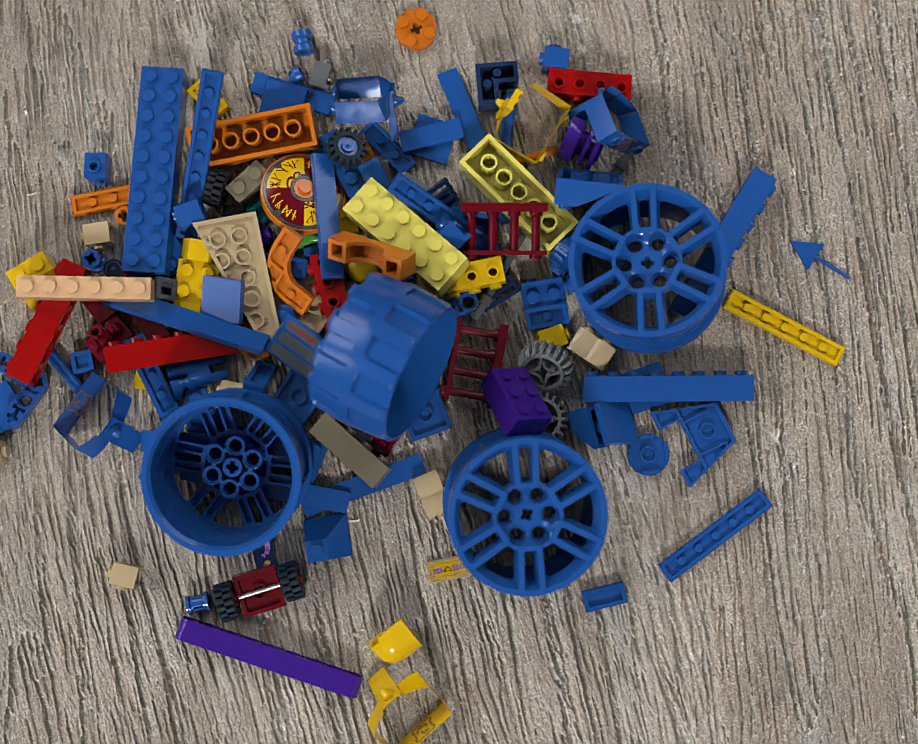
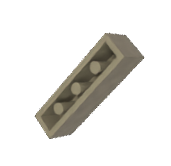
(351, 450)

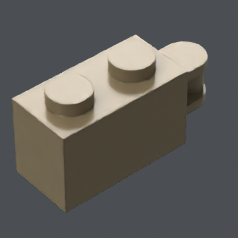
(247, 184)

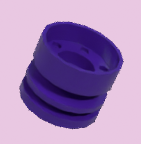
(581, 143)

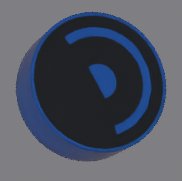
(112, 268)

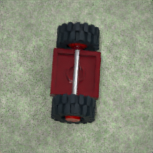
(258, 591)

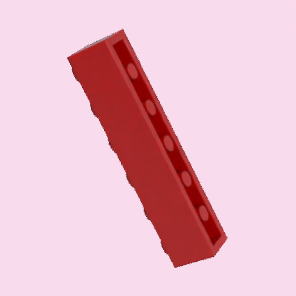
(43, 331)
(161, 351)

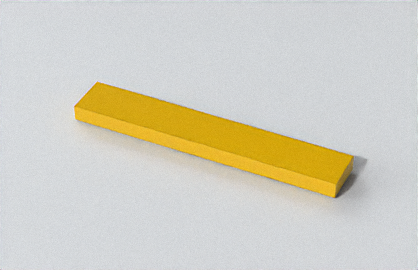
(784, 327)

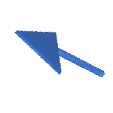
(809, 252)

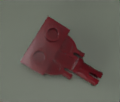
(114, 330)

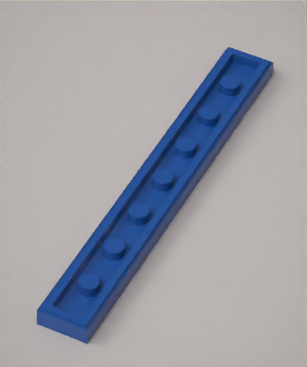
(463, 108)
(201, 141)
(196, 324)
(317, 495)

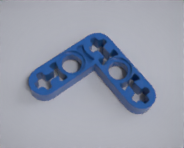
(27, 390)

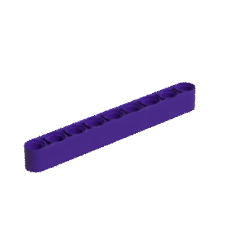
(269, 657)

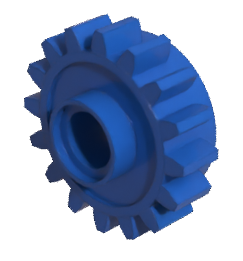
(559, 256)

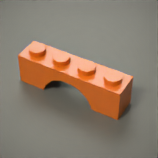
(351, 248)

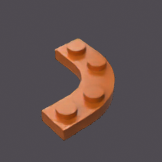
(280, 270)

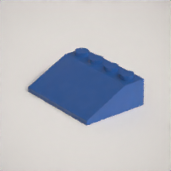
(582, 186)

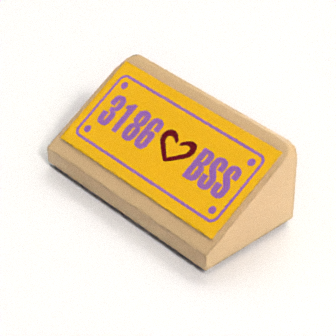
(446, 569)

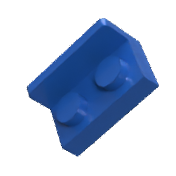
(542, 292)

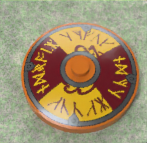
(289, 194)

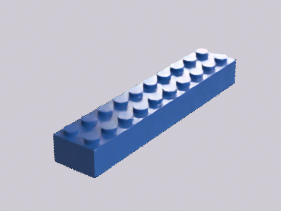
(155, 172)

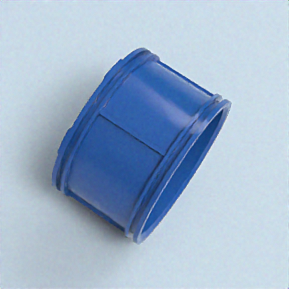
(631, 205)
(178, 516)
(543, 575)

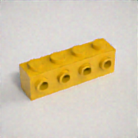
(478, 275)

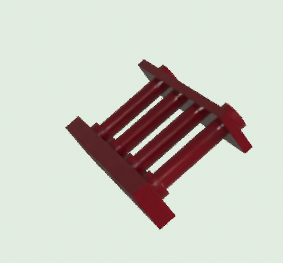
(514, 211)
(495, 356)

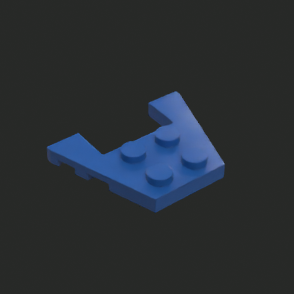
(705, 431)

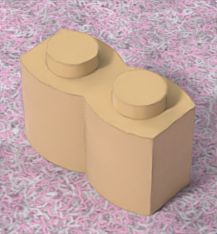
(590, 348)
(430, 492)

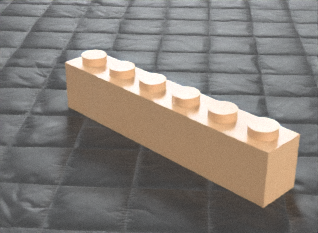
(85, 288)

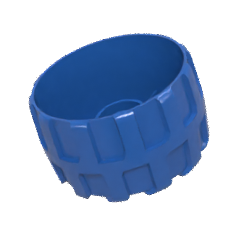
(382, 356)

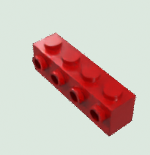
(583, 85)
(331, 291)

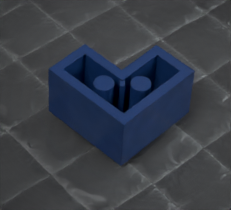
(491, 79)

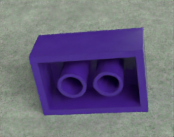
(515, 401)

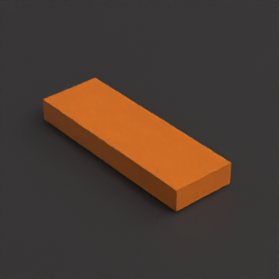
(100, 201)

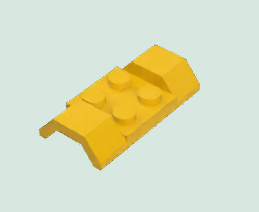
(192, 265)

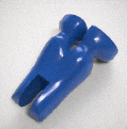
(199, 373)

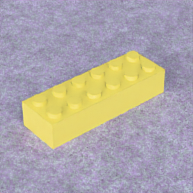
(507, 181)
(395, 224)

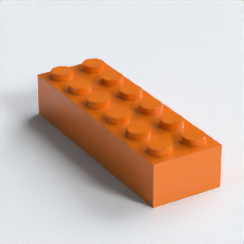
(263, 136)

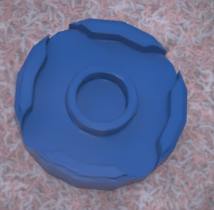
(648, 455)

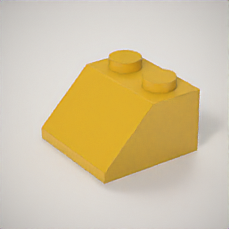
(38, 264)

